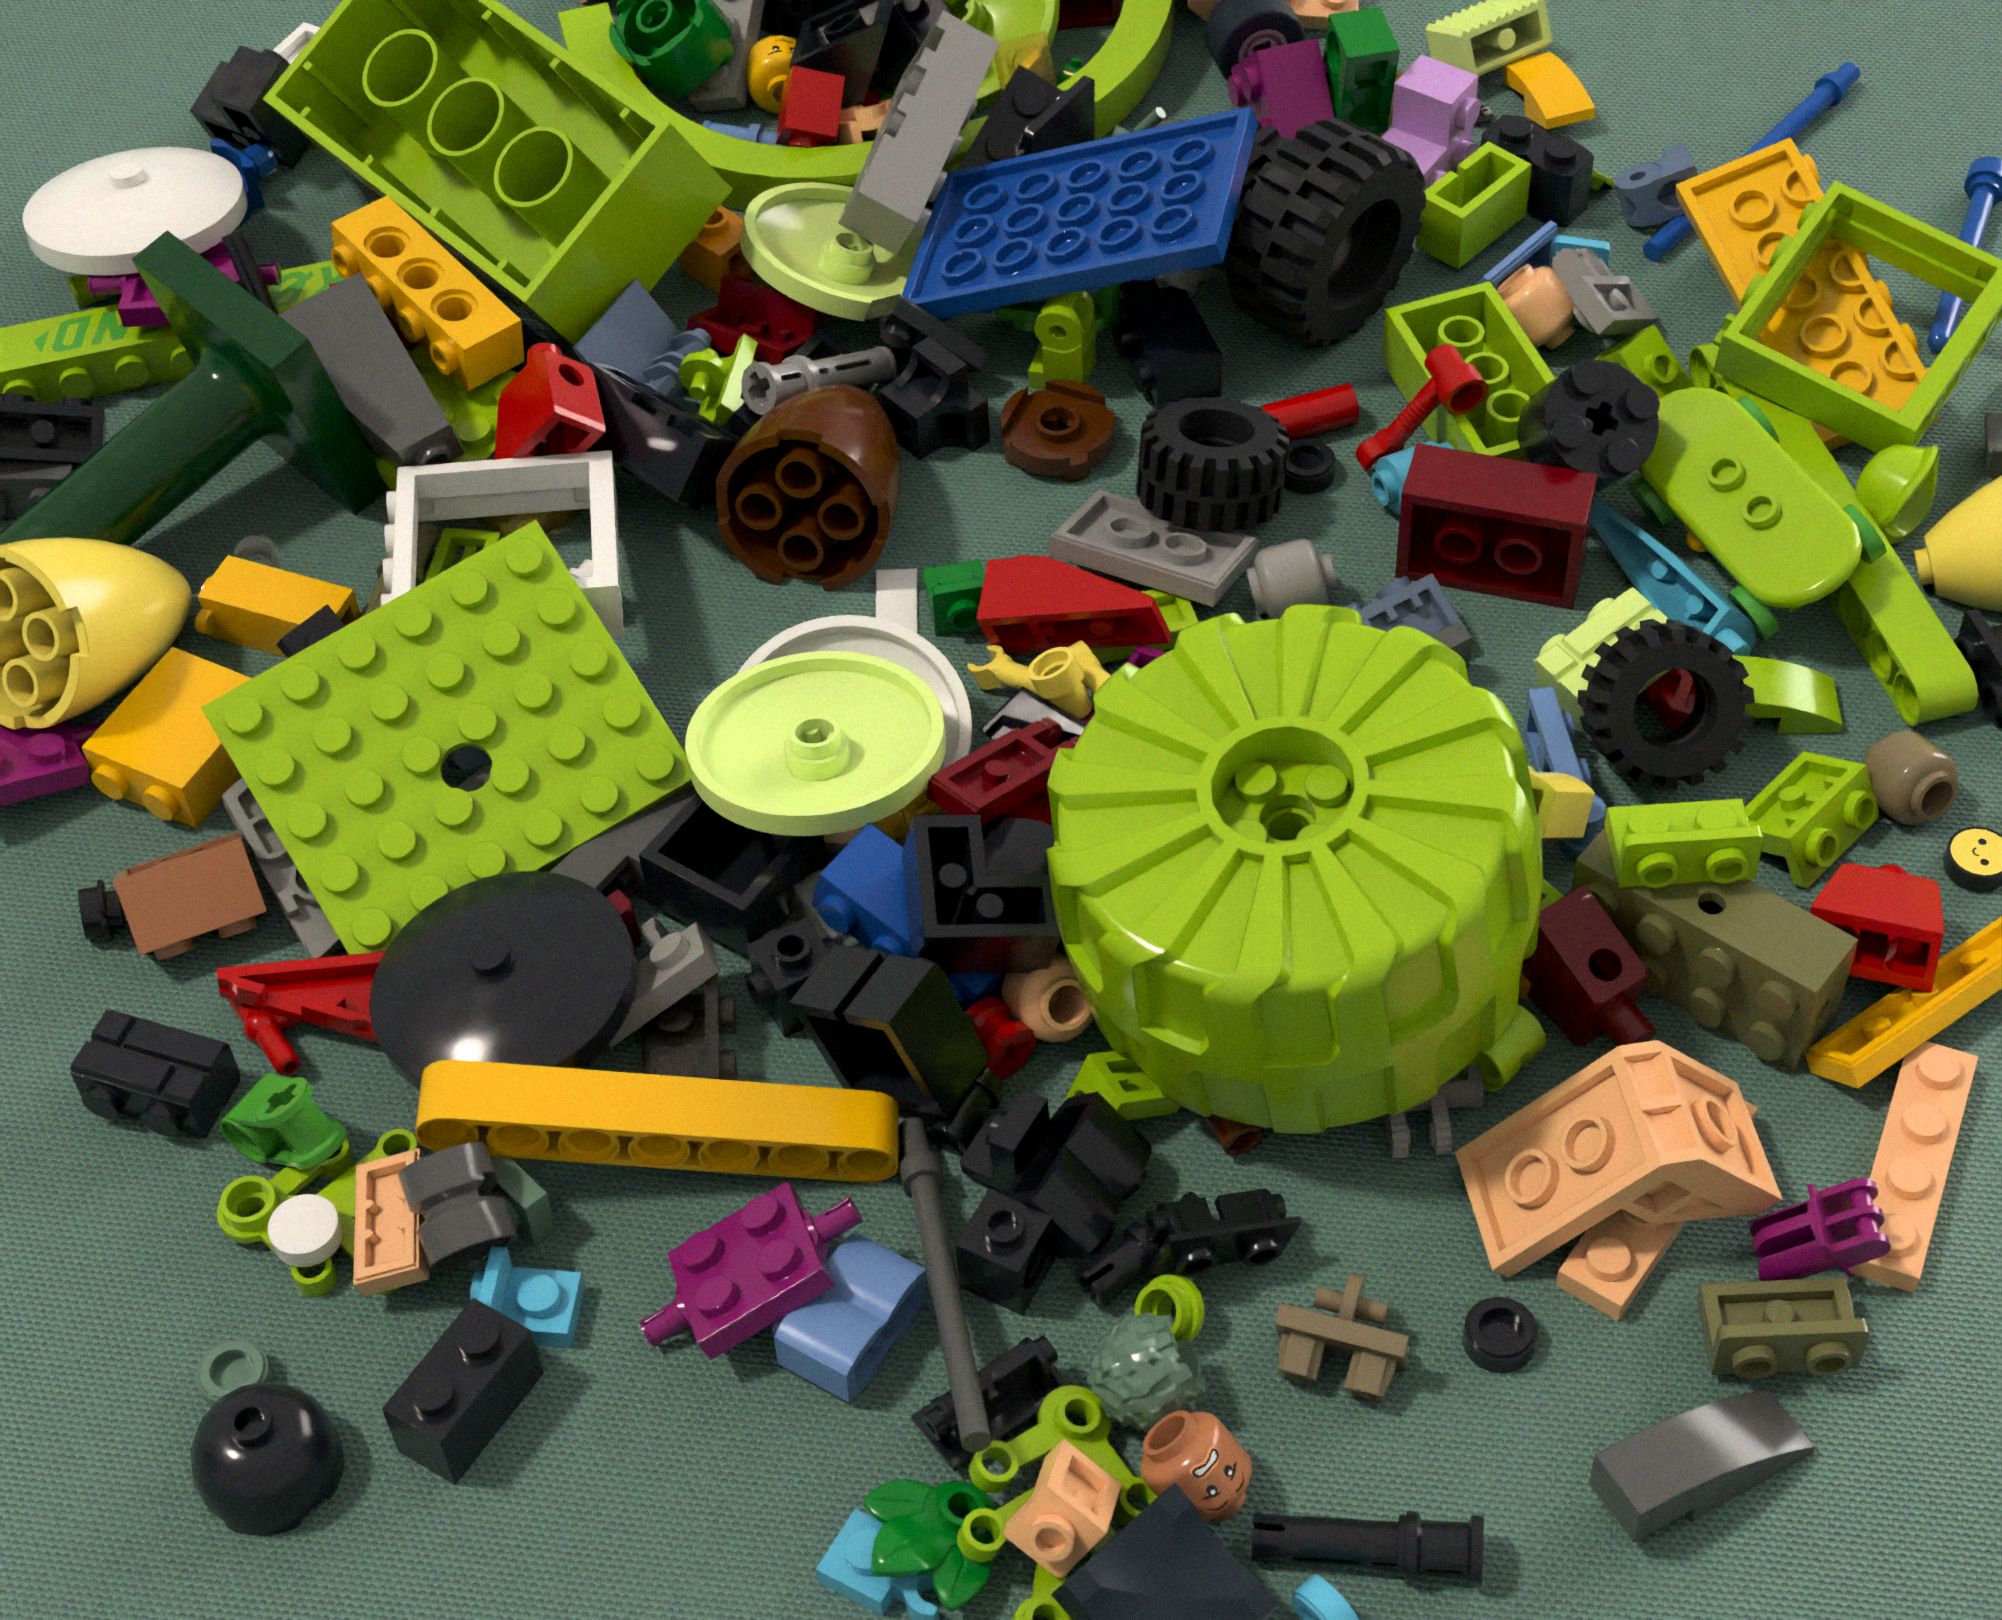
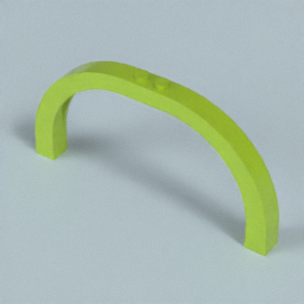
(1121, 72)

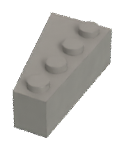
(919, 134)

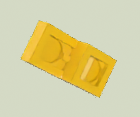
(1549, 89)

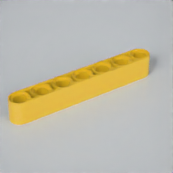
(659, 1121)

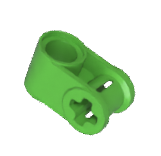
(282, 1124)

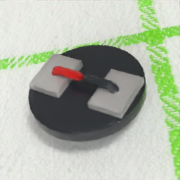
(1485, 115)

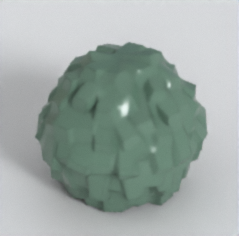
(1145, 1372)

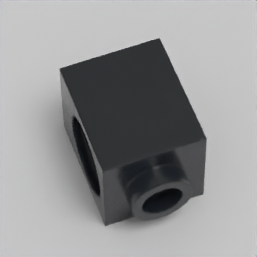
(1005, 1252)

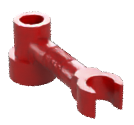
(1452, 384)

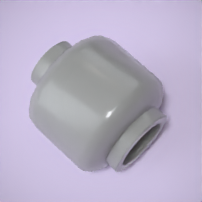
(1290, 576)

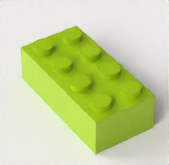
(1484, 336)

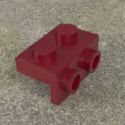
(761, 313)

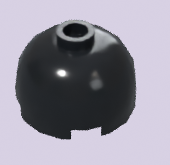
(265, 1458)

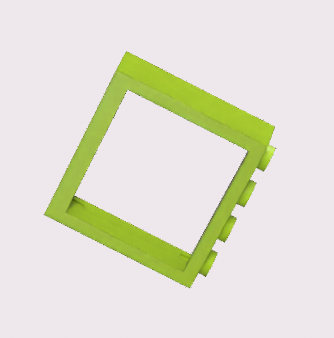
(1899, 242)

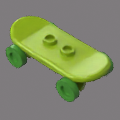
(1750, 505)

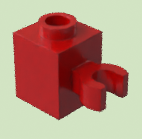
(809, 108)

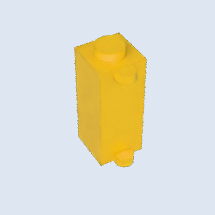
(263, 603)

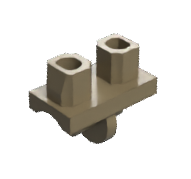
(1309, 1334)

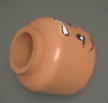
(1200, 1459)

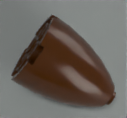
(811, 475)

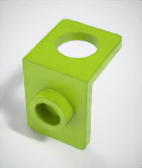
(1650, 360)

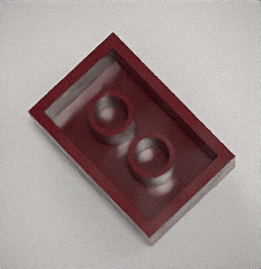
(1495, 525)

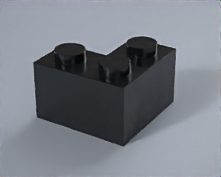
(234, 106)
(968, 917)

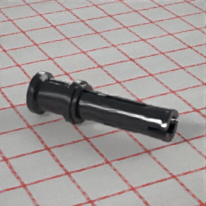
(1408, 1545)

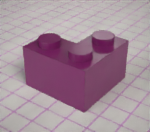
(1283, 86)

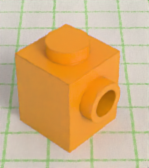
(717, 251)

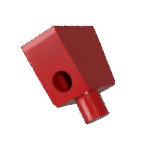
(548, 407)
(1893, 918)

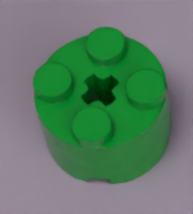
(672, 41)

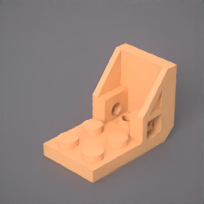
(1624, 1134)

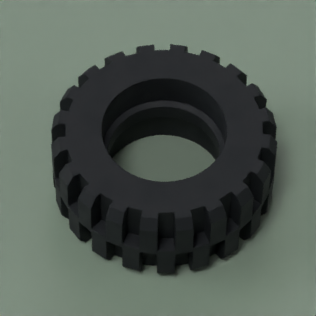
(1325, 232)

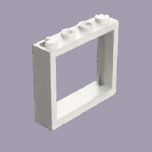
(508, 489)

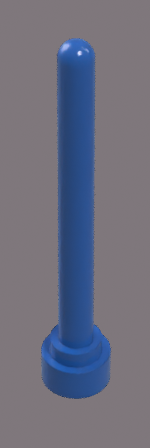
(1984, 190)

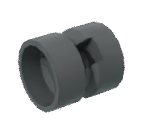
(457, 1205)

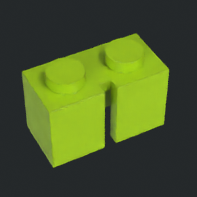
(1474, 205)

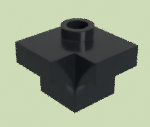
(934, 403)

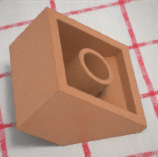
(190, 895)

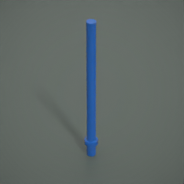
(1827, 92)

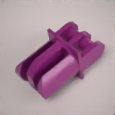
(1814, 1233)

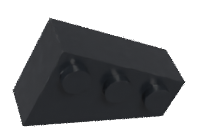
(660, 438)

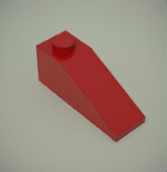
(1050, 604)

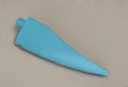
(1672, 582)

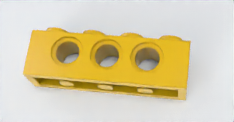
(428, 293)

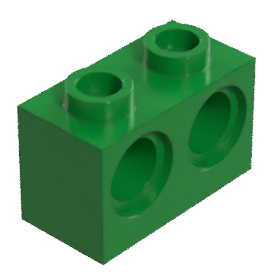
(1361, 67)

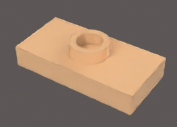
(385, 1230)

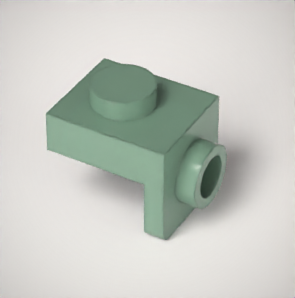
(524, 1197)

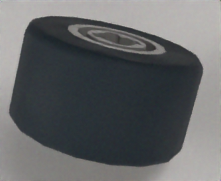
(1246, 26)

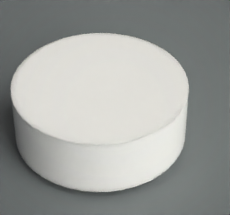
(305, 1230)

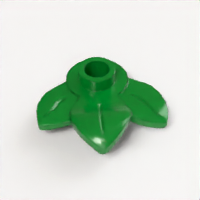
(922, 1536)

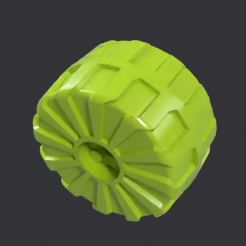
(1297, 867)

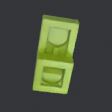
(1793, 695)

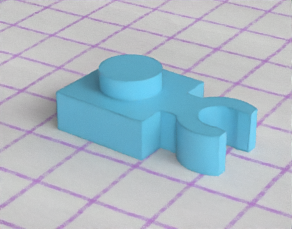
(848, 1572)

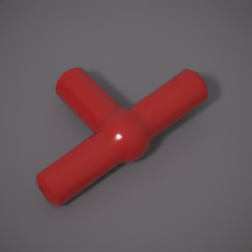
(266, 1030)

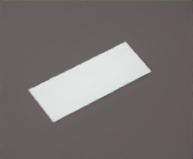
(897, 596)

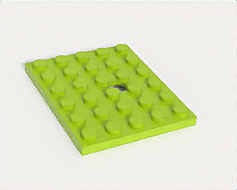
(484, 657)

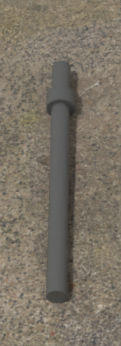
(923, 1182)

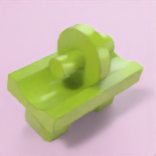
(718, 379)

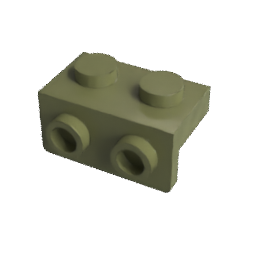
(1781, 1327)

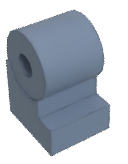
(1649, 189)

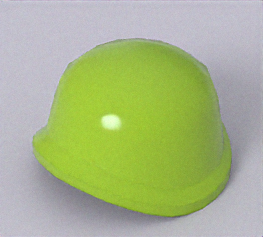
(1899, 488)

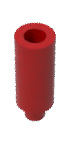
(1316, 411)

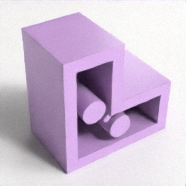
(1435, 116)

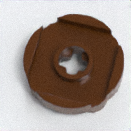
(1062, 453)

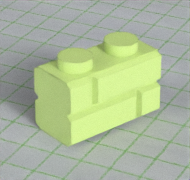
(1565, 657)

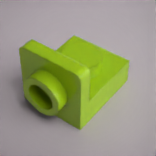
(1122, 1085)

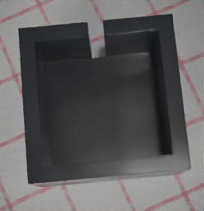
(726, 874)
(891, 1028)

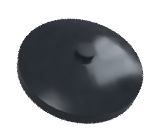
(505, 975)

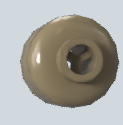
(1911, 777)

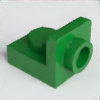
(954, 596)

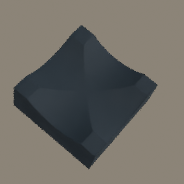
(1164, 1569)

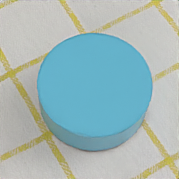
(1320, 1601)

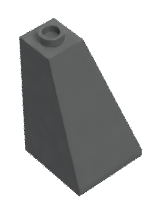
(375, 375)

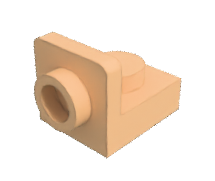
(1066, 1510)

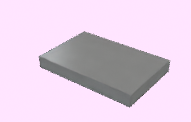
(1133, 544)

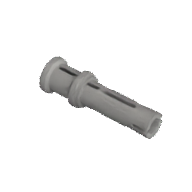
(801, 373)

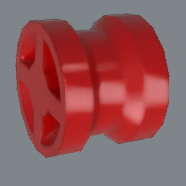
(1006, 1040)

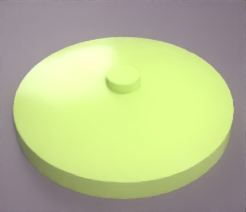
(805, 254)
(815, 743)

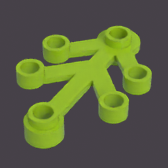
(257, 1193)
(1026, 1450)

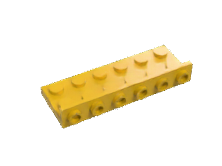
(1836, 312)

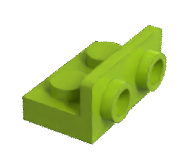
(1814, 813)
(1682, 843)

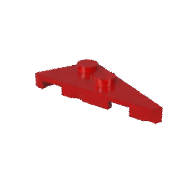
(314, 990)

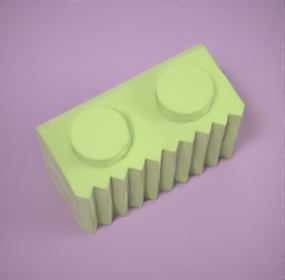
(1490, 34)

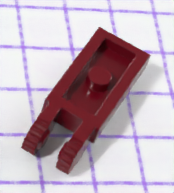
(999, 772)

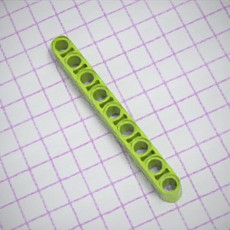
(1880, 600)

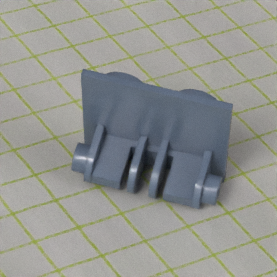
(641, 341)

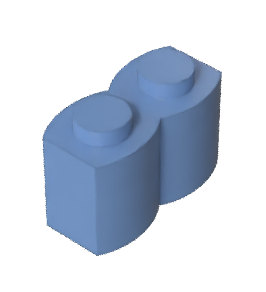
(851, 1327)

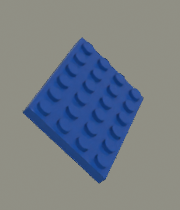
(1083, 216)

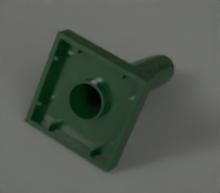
(248, 385)

